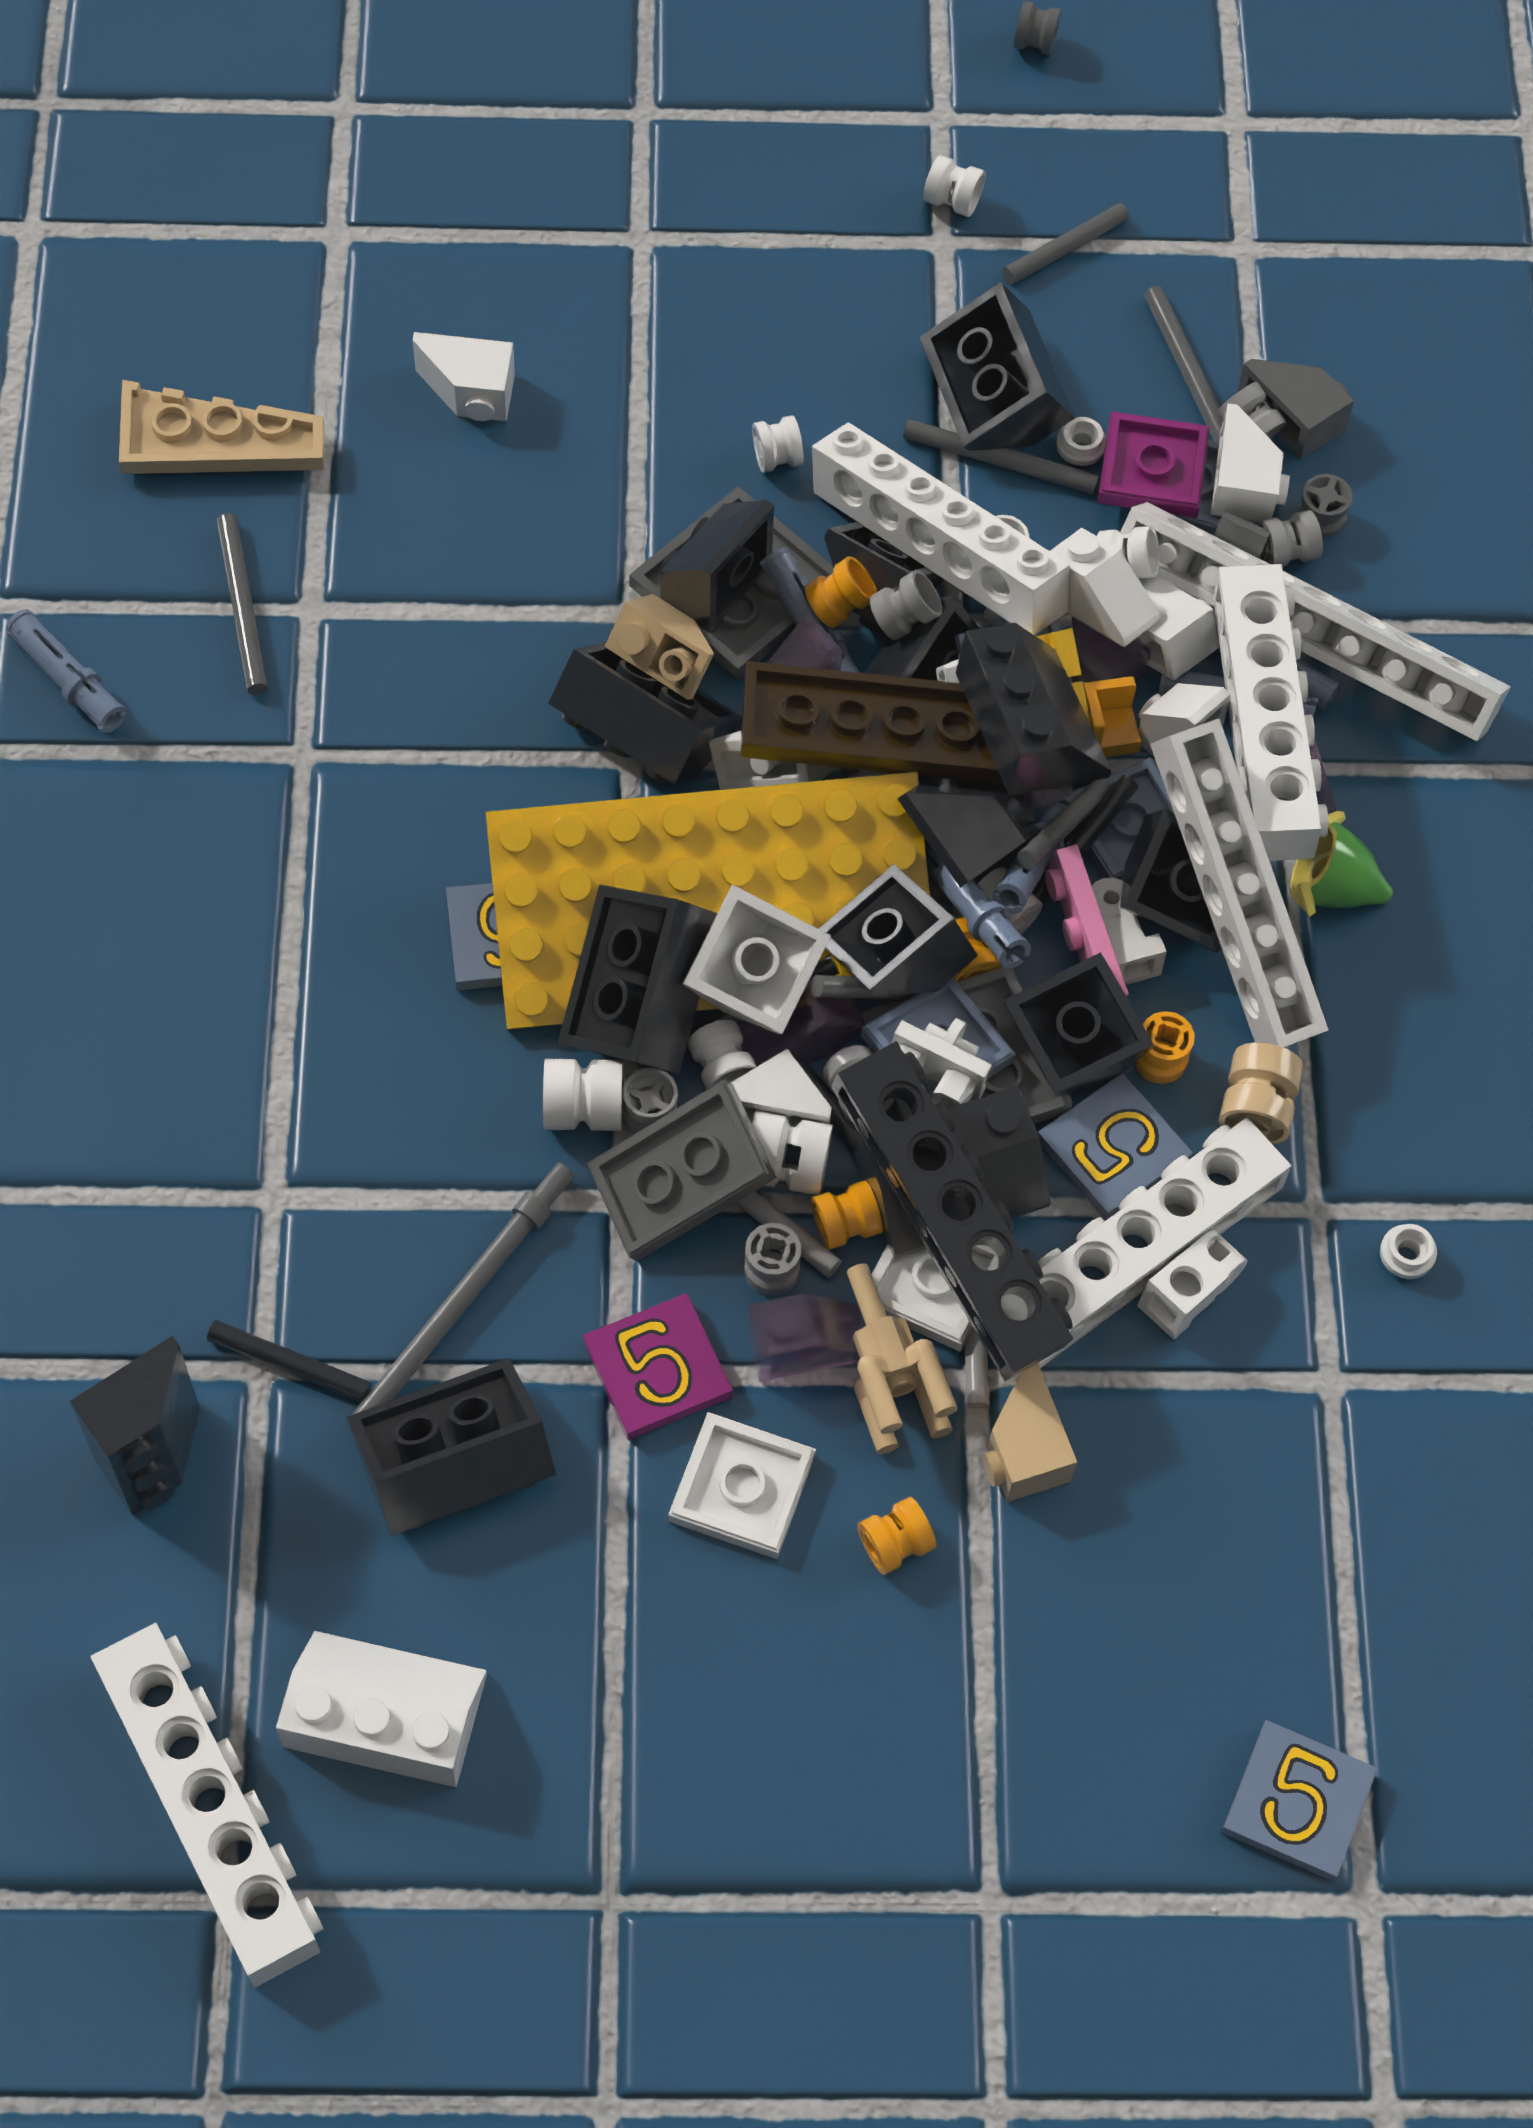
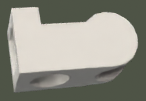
(1137, 955)
(1191, 1283)

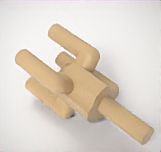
(894, 1367)

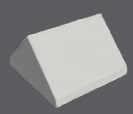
(755, 961)

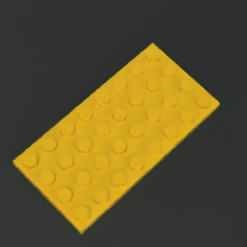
(785, 843)

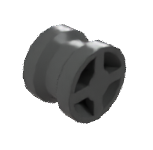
(1037, 28)
(1329, 492)

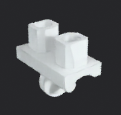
(946, 1060)

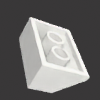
(381, 1708)

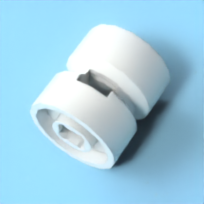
(582, 1094)
(813, 1137)

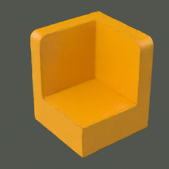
(1113, 716)

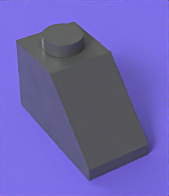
(1307, 400)

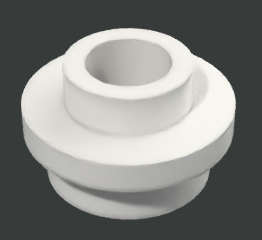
(1083, 431)
(1412, 1237)

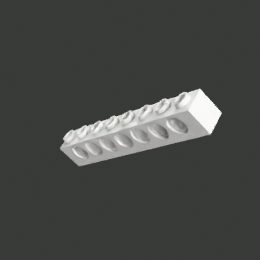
(1337, 631)

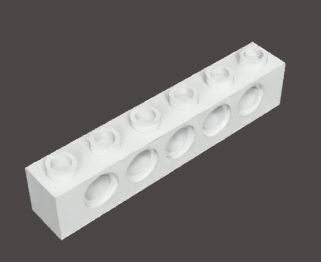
(941, 529)
(1256, 632)
(1239, 885)
(1238, 1153)
(263, 1945)

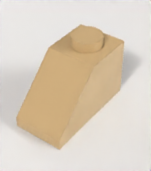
(1028, 1441)

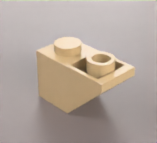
(661, 643)

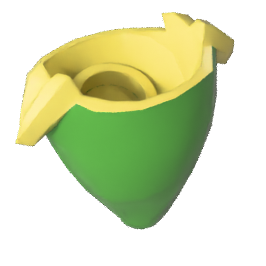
(1340, 874)

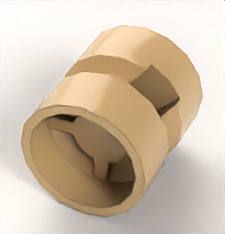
(1263, 1088)

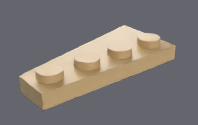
(195, 435)

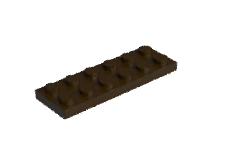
(862, 723)

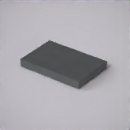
(681, 1170)

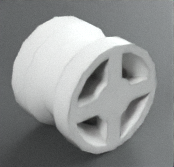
(777, 444)

